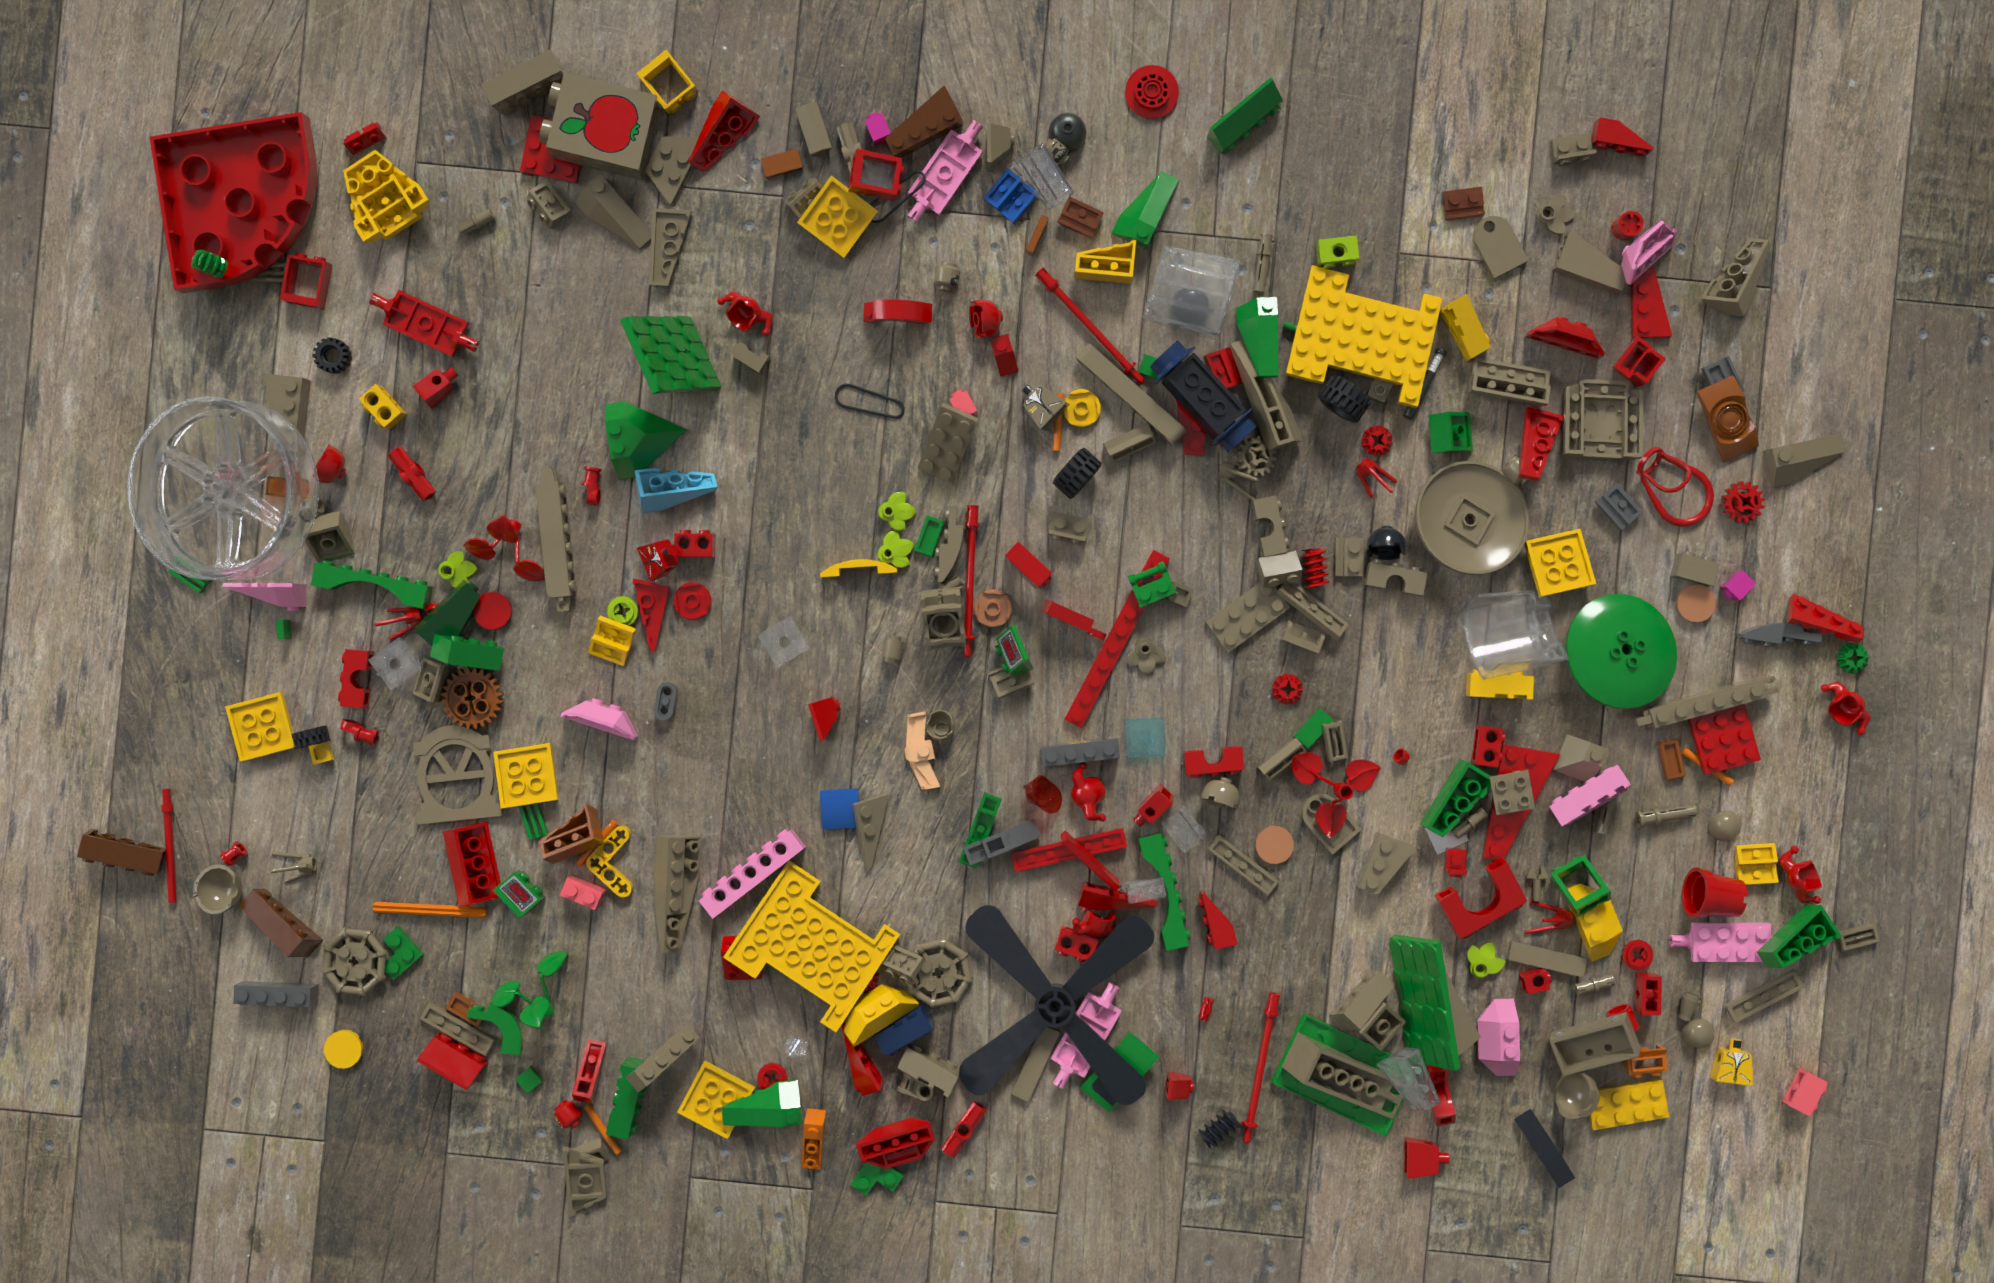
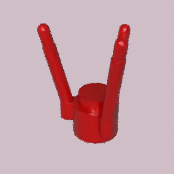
(1367, 468)
(413, 617)
(1561, 918)

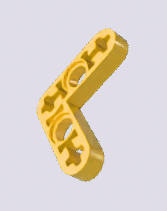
(605, 858)

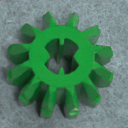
(209, 263)

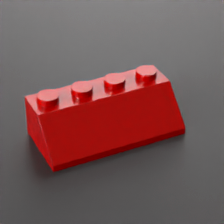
(472, 863)

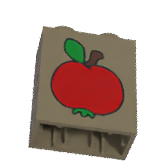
(600, 125)

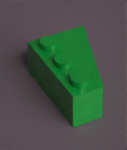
(466, 652)

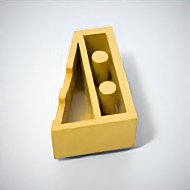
(1465, 327)

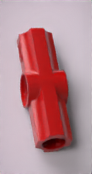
(412, 473)
(970, 1119)

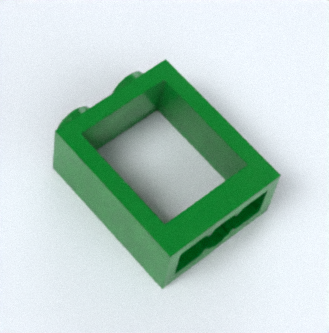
(1588, 902)

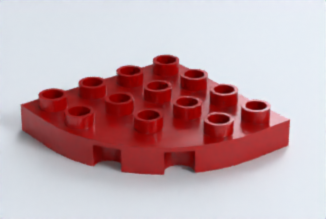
(234, 194)

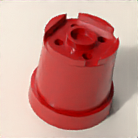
(1712, 895)

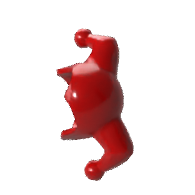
(746, 312)
(1847, 707)
(1087, 793)
(1801, 876)
(1094, 925)

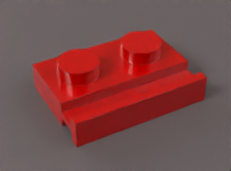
(1223, 367)

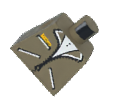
(1043, 405)

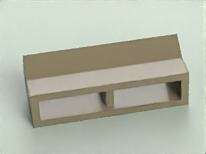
(813, 128)
(1129, 442)
(1281, 759)

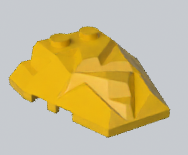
(382, 198)

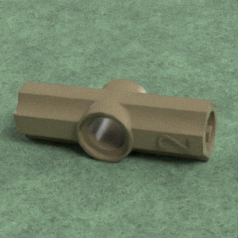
(849, 142)

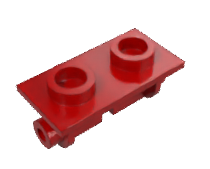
(359, 141)

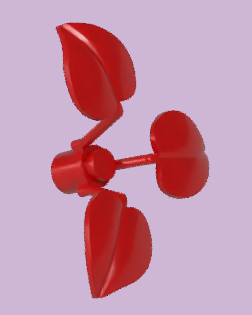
(506, 531)
(1361, 776)

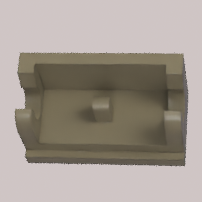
(1303, 637)

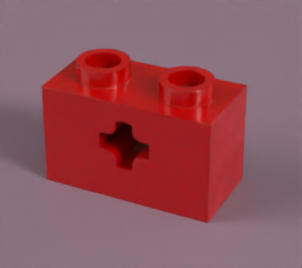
(1648, 993)

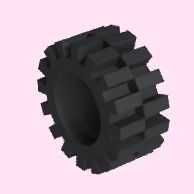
(322, 349)
(310, 737)

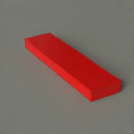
(1090, 861)

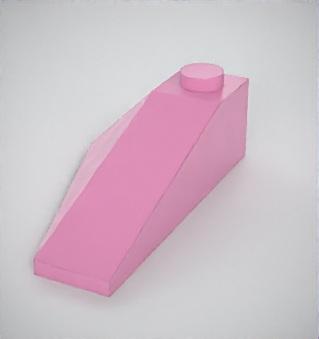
(279, 594)

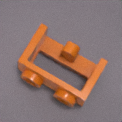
(1645, 1053)

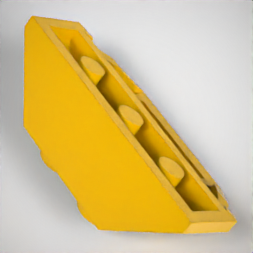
(1597, 927)
(877, 1011)

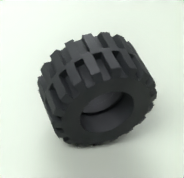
(1344, 399)
(1077, 473)

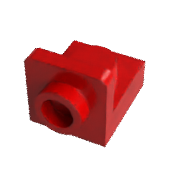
(1455, 862)

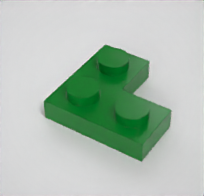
(405, 952)
(870, 1174)

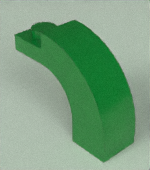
(507, 1023)

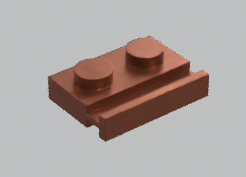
(1463, 203)
(1080, 217)

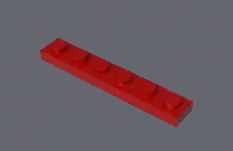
(1057, 852)

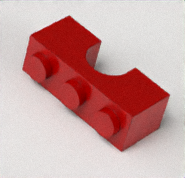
(351, 693)
(1230, 761)

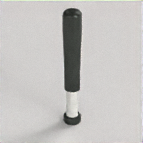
(1411, 412)

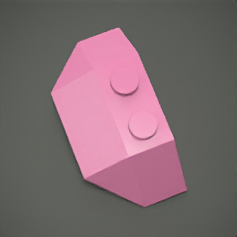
(1647, 250)
(602, 717)
(1499, 1037)

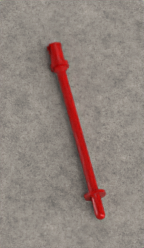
(1052, 285)
(972, 525)
(1270, 1013)

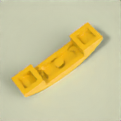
(835, 570)

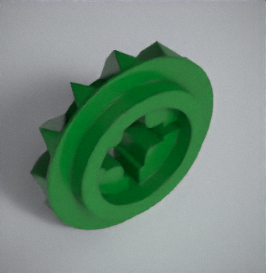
(1846, 652)

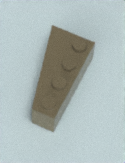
(289, 398)

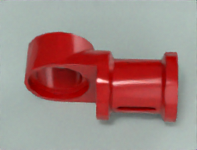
(591, 481)
(360, 732)

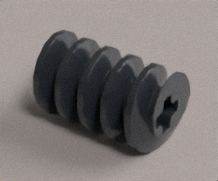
(1219, 1128)

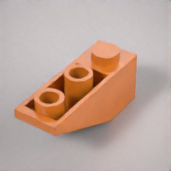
(813, 1138)

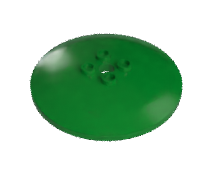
(1597, 656)

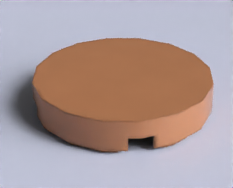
(1695, 603)
(992, 608)
(1274, 844)

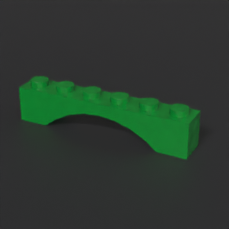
(410, 593)
(1173, 928)

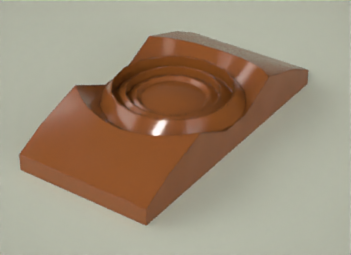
(1728, 418)

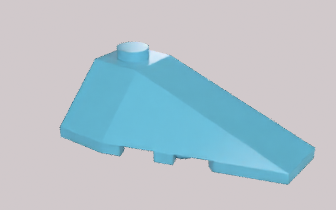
(663, 489)

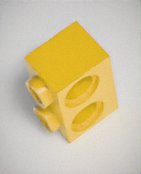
(384, 404)

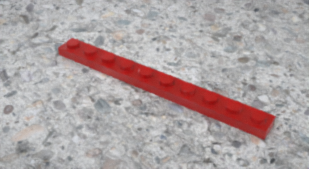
(1111, 649)

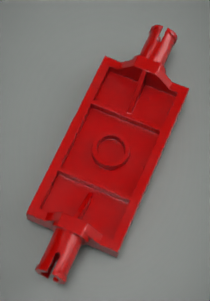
(425, 323)

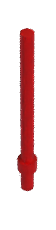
(167, 808)

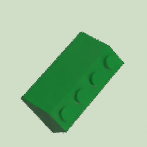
(1245, 117)

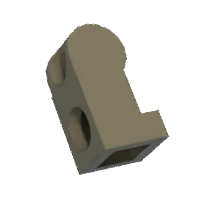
(748, 358)

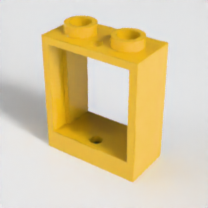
(654, 68)

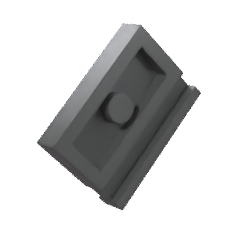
(1720, 370)
(1618, 506)

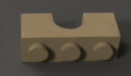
(1268, 509)
(1412, 580)

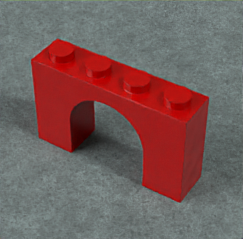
(1507, 897)

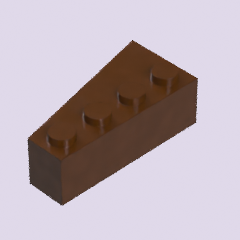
(925, 125)
(121, 853)
(280, 924)

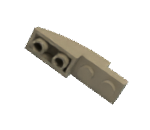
(949, 552)

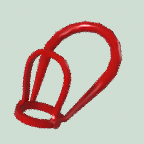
(1690, 471)

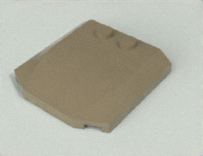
(1603, 420)

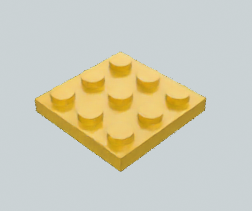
(837, 216)
(1559, 563)
(260, 726)
(526, 775)
(707, 1095)

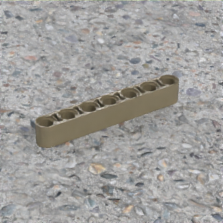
(1131, 394)

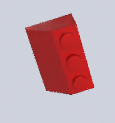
(453, 1061)

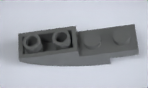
(1776, 633)
(1001, 842)

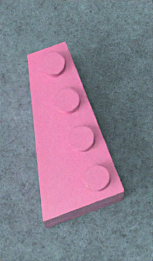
(1590, 796)

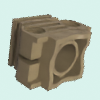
(943, 628)

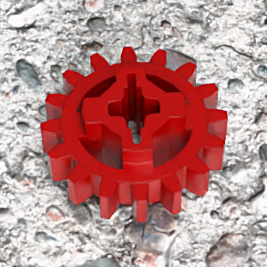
(1751, 500)

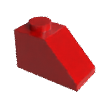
(1178, 1086)

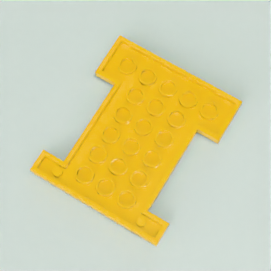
(1362, 336)
(810, 945)

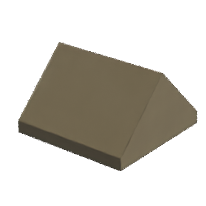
(431, 680)

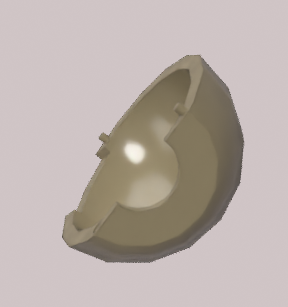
(217, 889)
(1576, 1095)

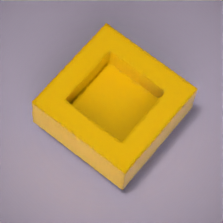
(321, 753)

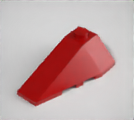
(1104, 898)

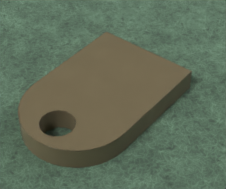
(1498, 248)
(1346, 832)

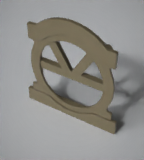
(430, 747)

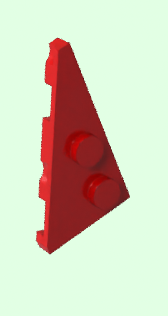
(652, 602)

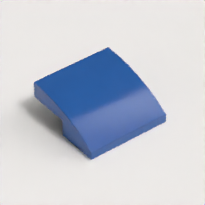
(1010, 196)
(837, 808)

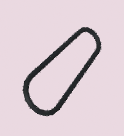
(906, 198)
(871, 392)

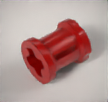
(232, 854)

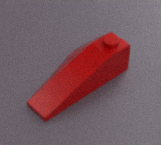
(725, 125)
(864, 1072)

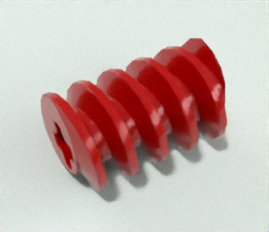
(1315, 567)

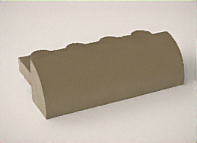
(1509, 381)

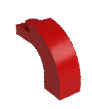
(898, 310)
(1444, 1111)

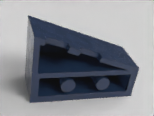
(904, 1030)

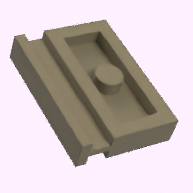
(1349, 557)
(1006, 685)

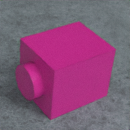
(877, 127)
(1737, 586)

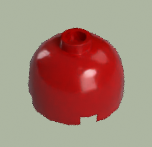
(985, 318)
(330, 465)

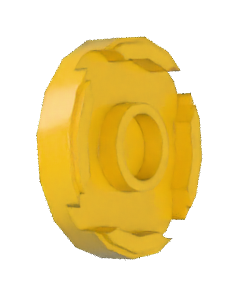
(1083, 408)
(343, 1049)

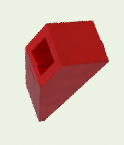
(1617, 136)
(1220, 928)

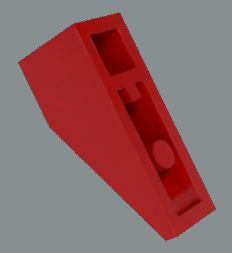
(589, 1072)

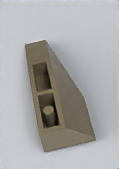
(1267, 403)
(675, 885)

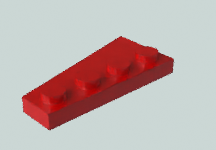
(1647, 308)
(1194, 438)
(1537, 441)
(1816, 616)

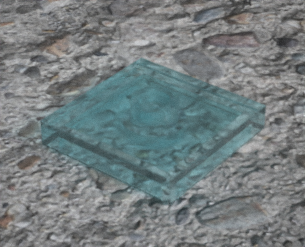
(1145, 737)

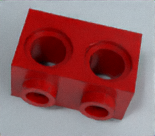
(694, 548)
(1481, 746)
(1077, 941)

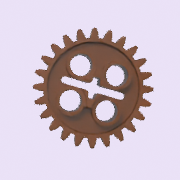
(455, 700)

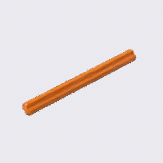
(429, 909)

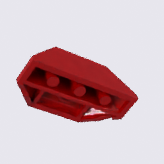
(1568, 336)
(896, 1143)

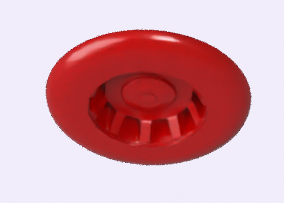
(1151, 91)

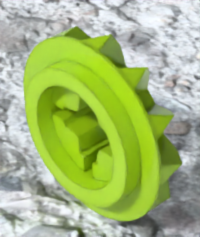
(626, 602)

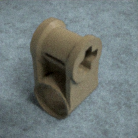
(914, 1087)

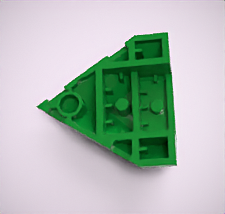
(636, 437)

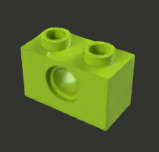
(1347, 245)

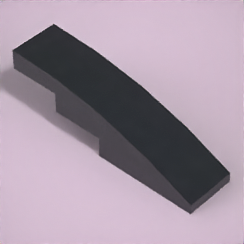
(1544, 1148)

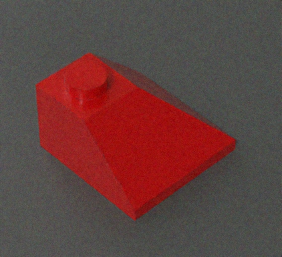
(824, 715)

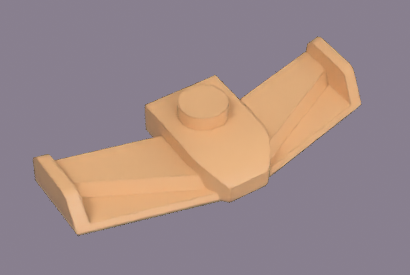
(920, 751)

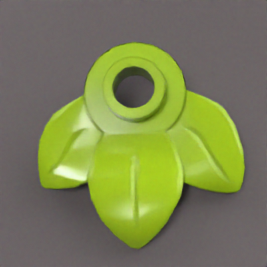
(899, 511)
(897, 547)
(460, 568)
(1486, 958)

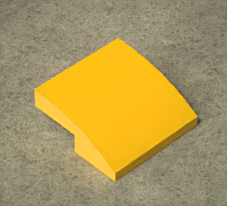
(611, 640)
(1756, 864)

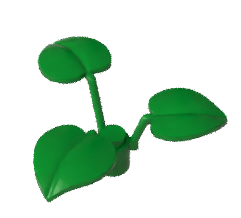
(540, 1007)

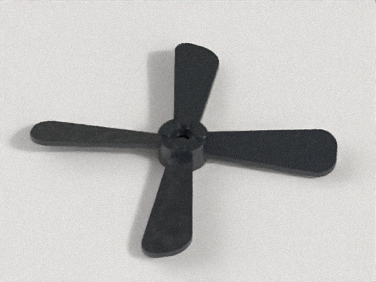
(998, 939)

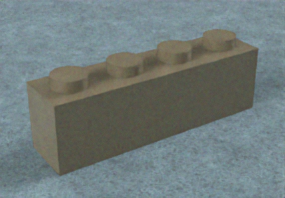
(662, 1057)

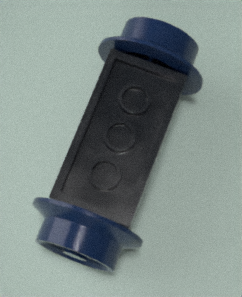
(1202, 395)

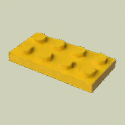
(1630, 1104)

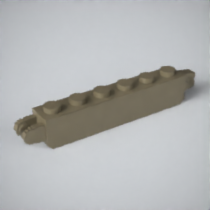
(554, 540)
(1705, 702)

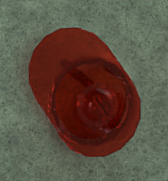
(1043, 794)

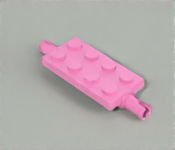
(946, 171)
(1724, 941)
(1101, 1017)

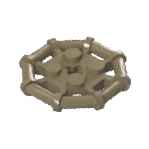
(344, 961)
(947, 979)

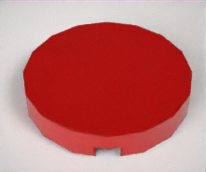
(692, 601)
(492, 610)

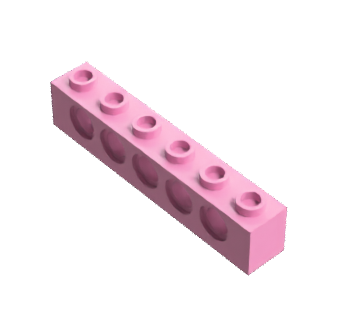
(709, 898)

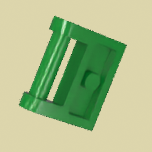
(1155, 590)

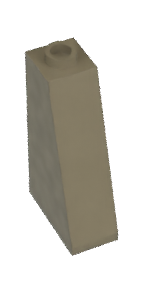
(1587, 264)

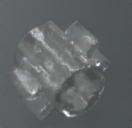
(795, 1047)

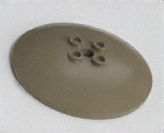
(1497, 515)

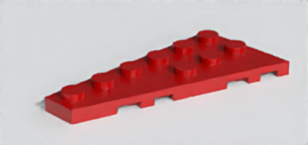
(1504, 827)

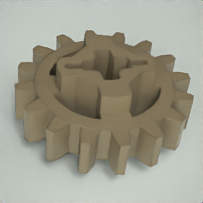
(1251, 457)

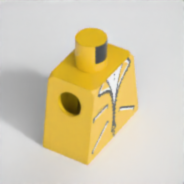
(1733, 1065)

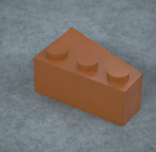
(573, 837)

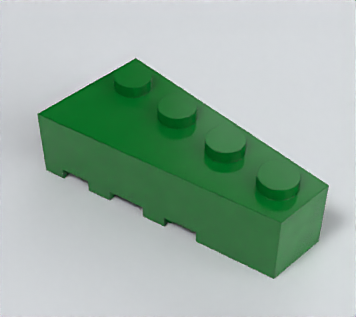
(1456, 797)
(1799, 936)
(626, 1102)

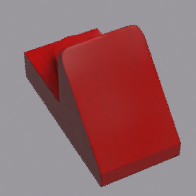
(1004, 355)

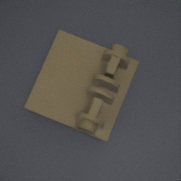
(1512, 792)

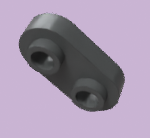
(664, 700)

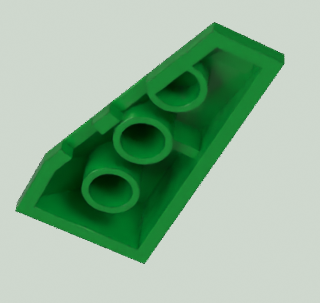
(1259, 328)
(768, 1107)

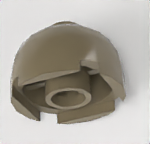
(1221, 794)

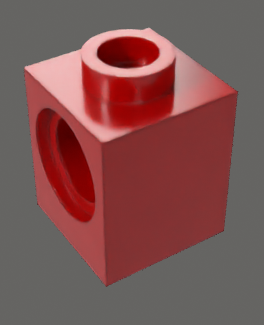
(1527, 980)

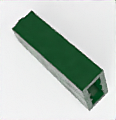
(450, 613)

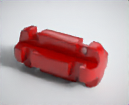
(1206, 1009)

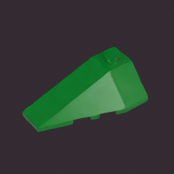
(1144, 213)

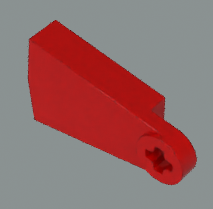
(1072, 618)

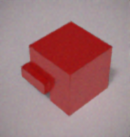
(1638, 362)

